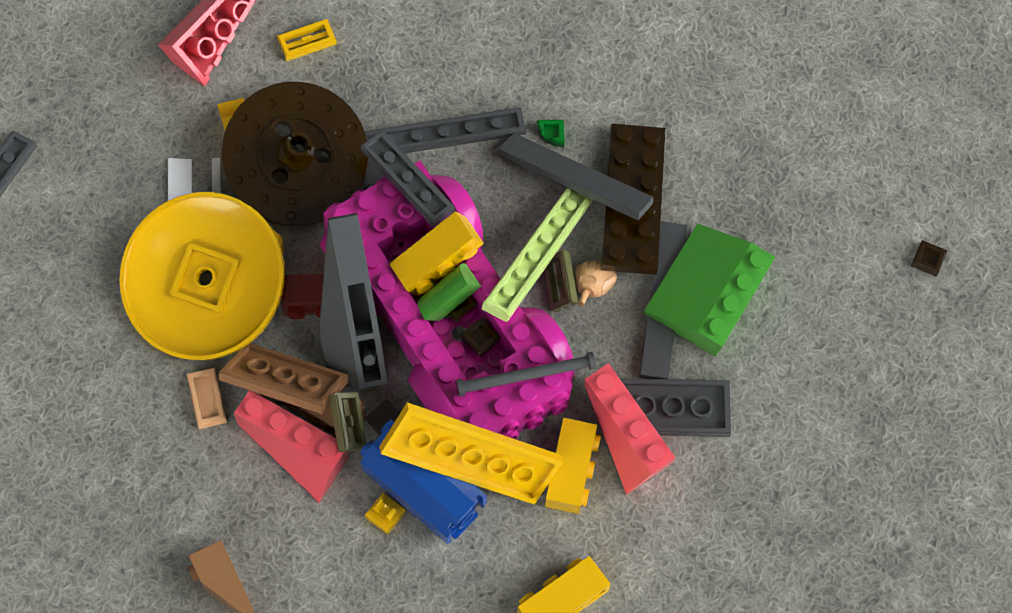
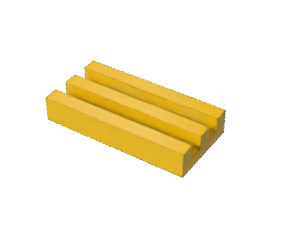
(308, 43)

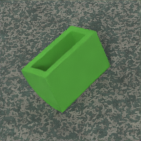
(448, 293)

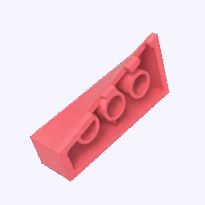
(203, 35)
(630, 436)
(293, 443)

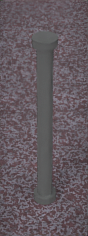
(525, 374)

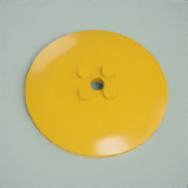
(165, 266)

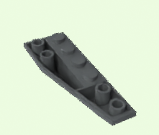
(347, 308)

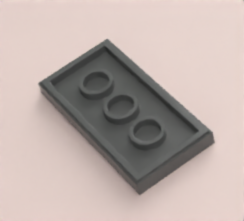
(684, 406)

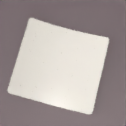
(181, 177)

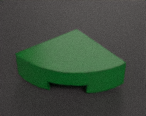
(552, 131)

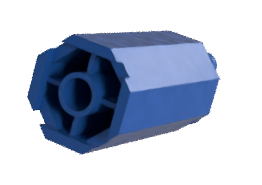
(435, 499)

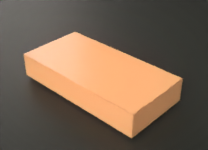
(206, 398)

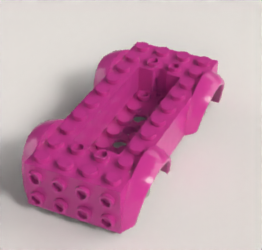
(527, 340)

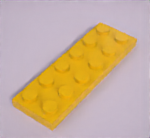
(470, 453)

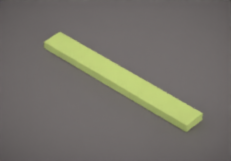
(536, 254)

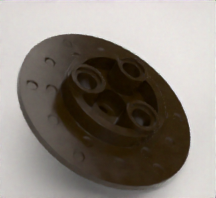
(318, 123)

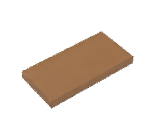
(283, 377)

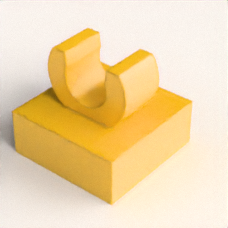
(385, 513)

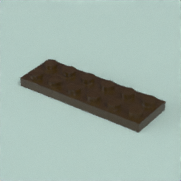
(637, 161)

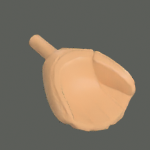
(592, 280)

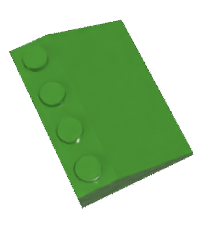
(709, 287)

